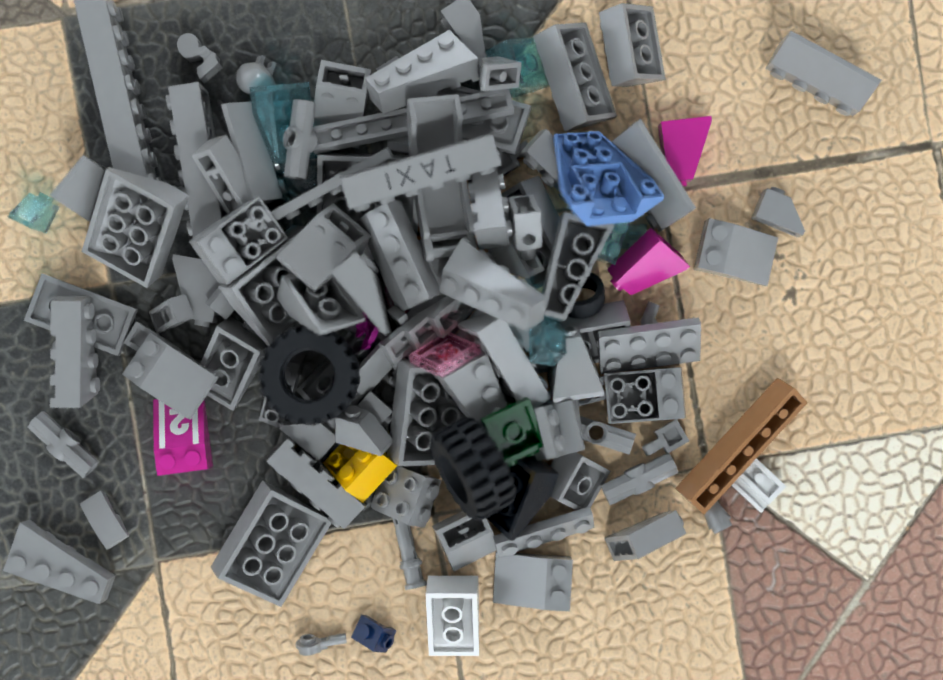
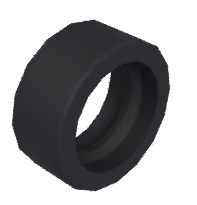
(593, 305)

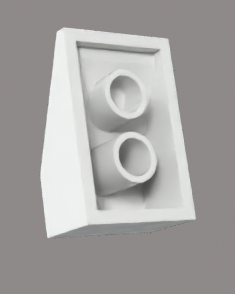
(453, 615)

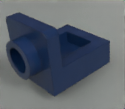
(373, 634)

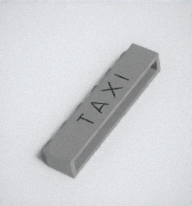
(420, 171)

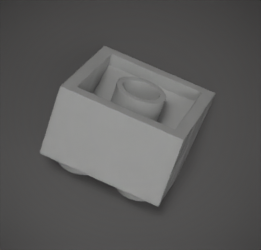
(577, 480)

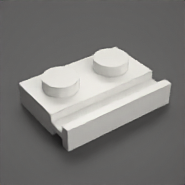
(758, 485)

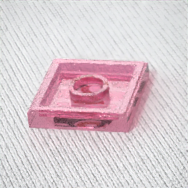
(444, 354)

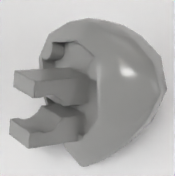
(255, 75)

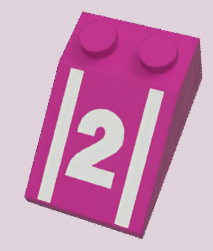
(180, 442)

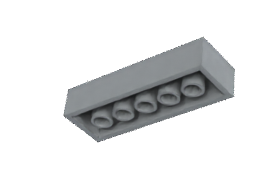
(193, 127)

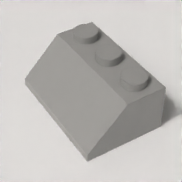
(631, 45)

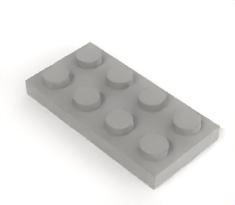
(505, 129)
(110, 320)
(649, 345)

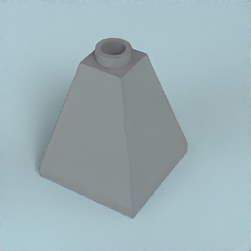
(576, 373)

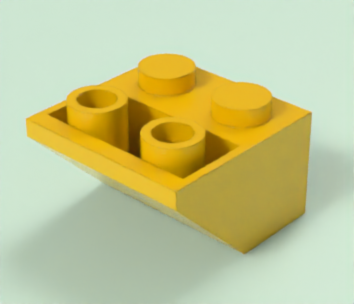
(358, 470)

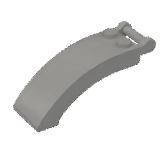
(447, 210)

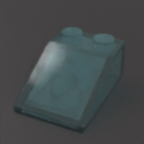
(273, 114)

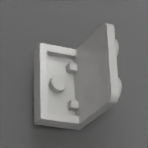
(406, 496)

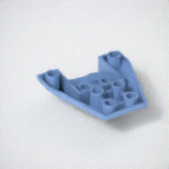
(602, 180)

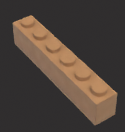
(741, 445)

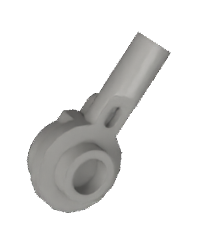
(310, 645)

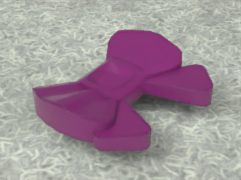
(370, 329)

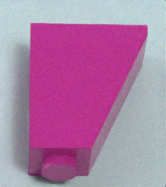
(683, 144)
(646, 264)

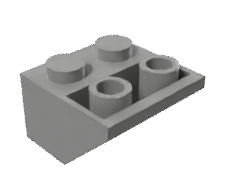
(464, 539)

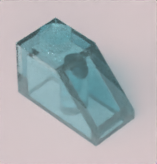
(35, 212)
(547, 342)

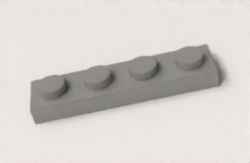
(546, 531)

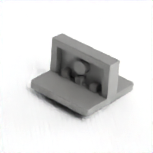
(559, 430)

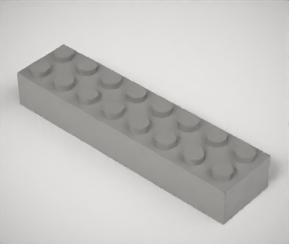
(116, 87)

